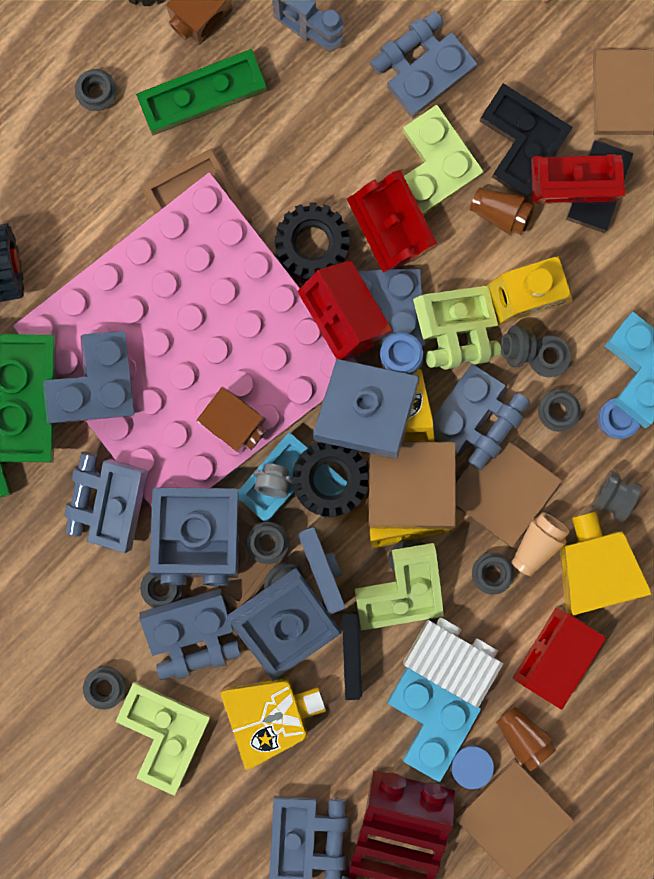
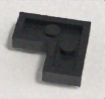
(531, 131)

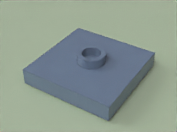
(366, 408)
(324, 569)
(284, 624)

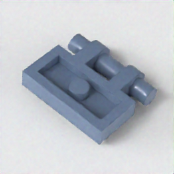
(310, 22)
(430, 74)
(467, 410)
(116, 502)
(187, 623)
(294, 838)

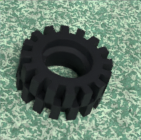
(304, 218)
(323, 504)

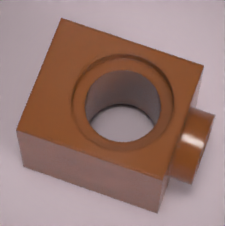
(197, 17)
(233, 421)

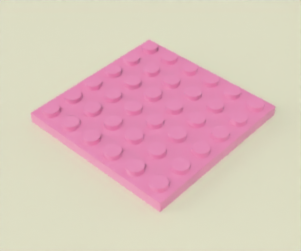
(198, 314)

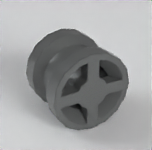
(617, 496)

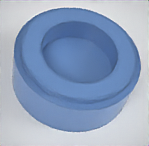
(401, 353)
(615, 422)
(472, 767)

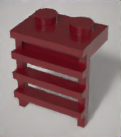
(407, 814)

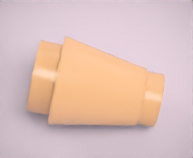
(541, 541)

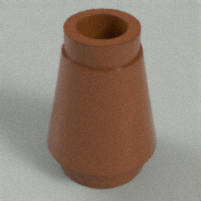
(504, 210)
(525, 739)

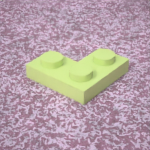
(446, 160)
(409, 599)
(174, 730)

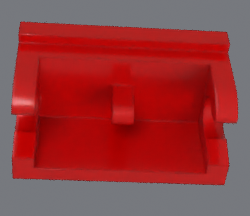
(577, 179)
(392, 221)
(344, 310)
(559, 658)

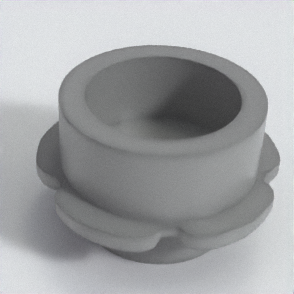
(273, 481)

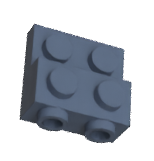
(194, 535)

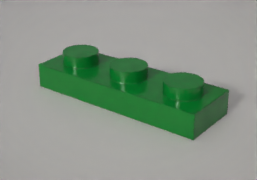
(201, 92)

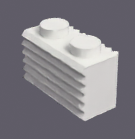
(453, 662)

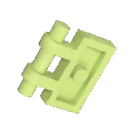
(454, 313)

